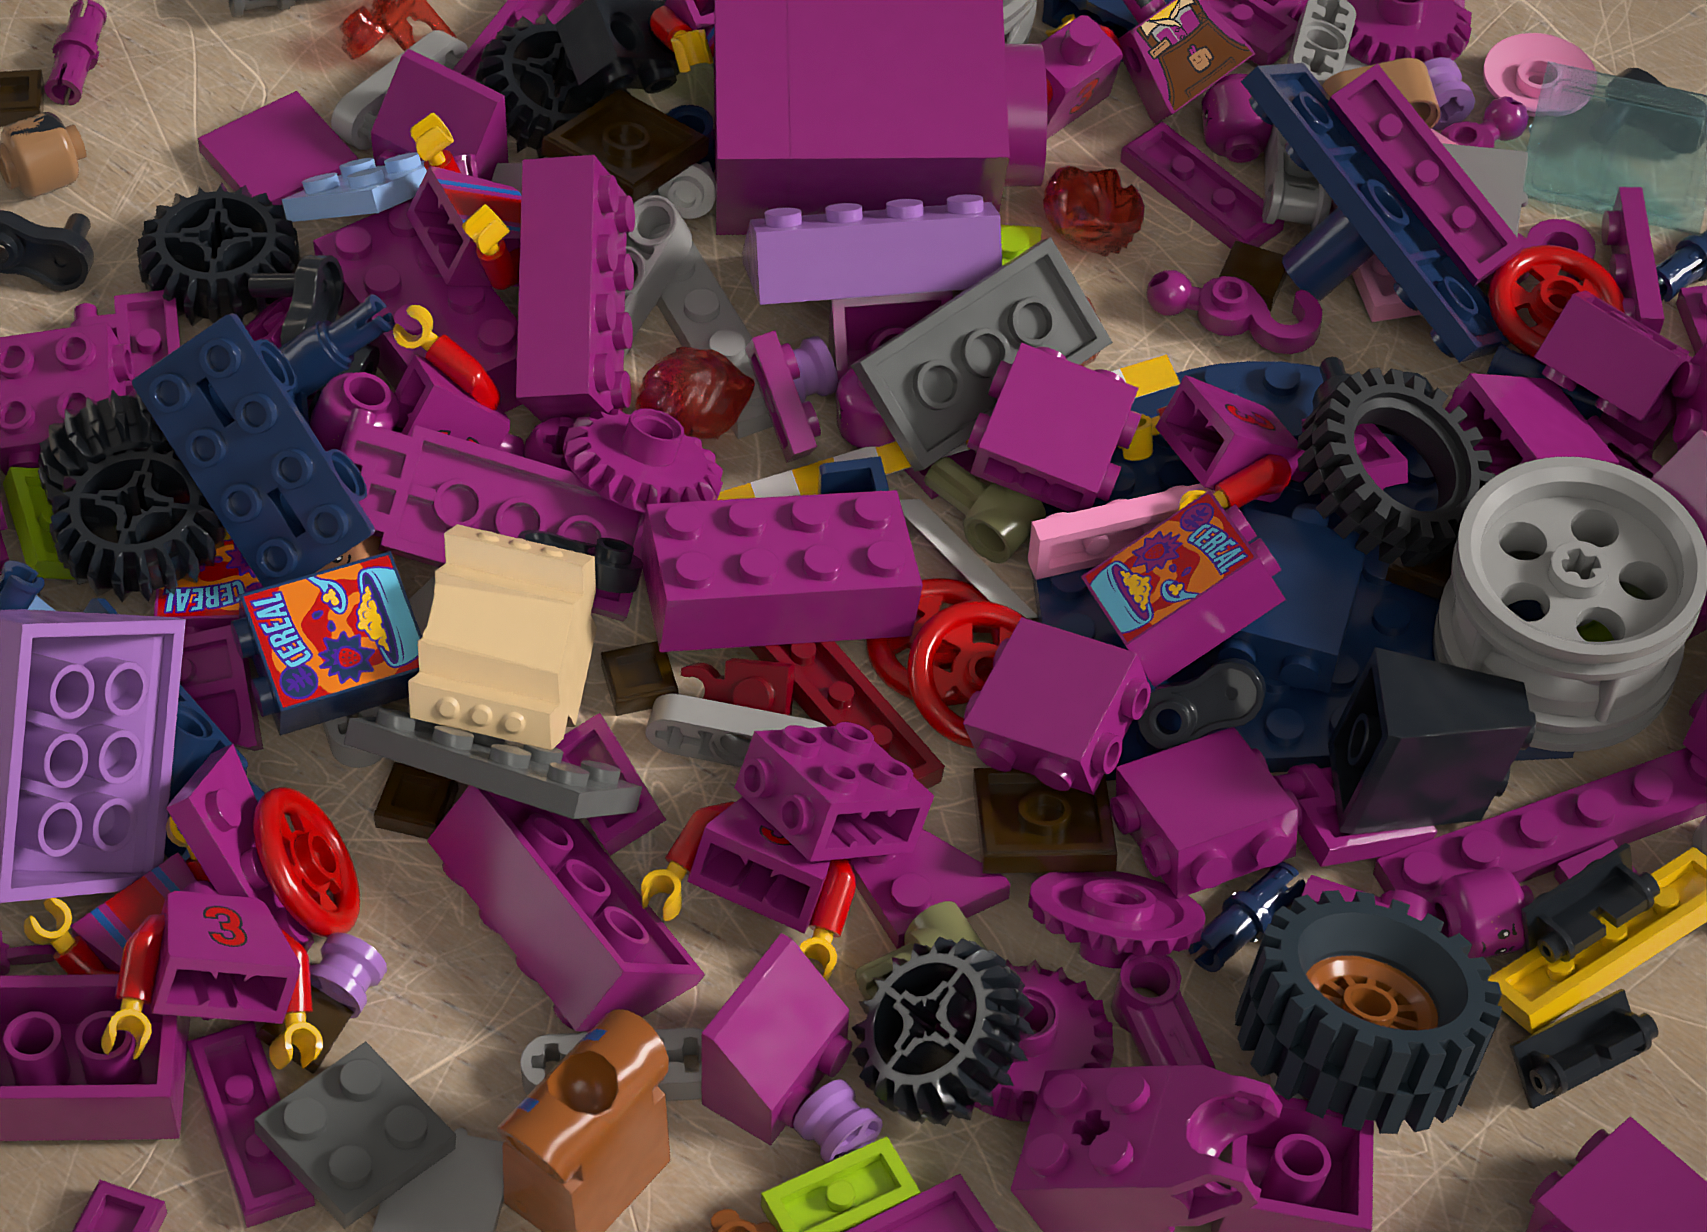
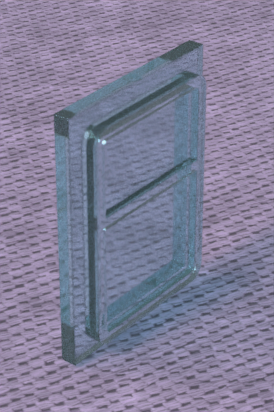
(1616, 133)

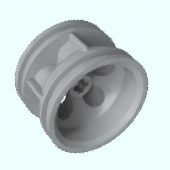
(1587, 548)

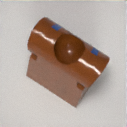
(590, 1130)

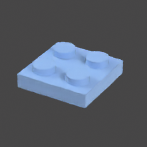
(358, 190)

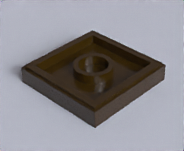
(631, 142)
(1040, 828)

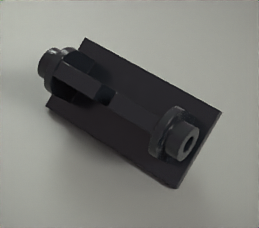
(1565, 917)
(1581, 1047)

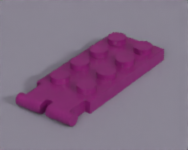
(437, 480)

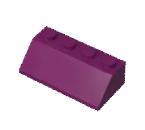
(562, 908)

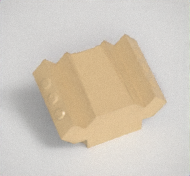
(506, 638)

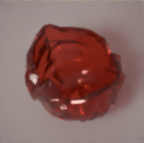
(1093, 209)
(697, 390)

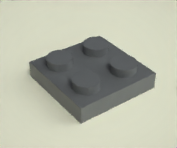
(355, 1134)

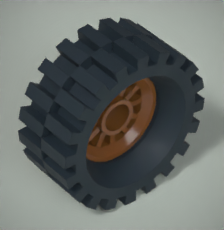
(1367, 1011)

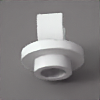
(691, 191)

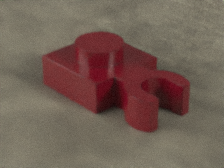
(748, 683)

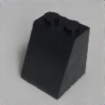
(1425, 744)

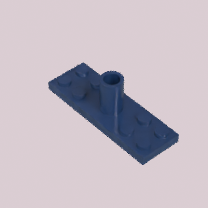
(1368, 218)

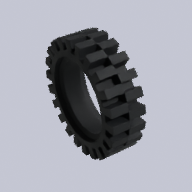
(1356, 496)

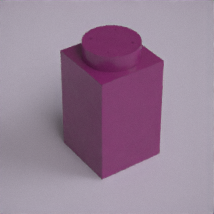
(870, 105)

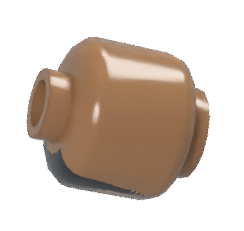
(40, 154)

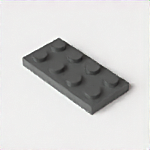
(940, 369)
(488, 763)

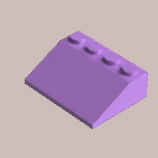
(872, 251)
(84, 749)

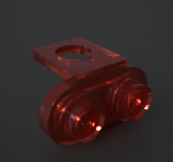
(366, 29)

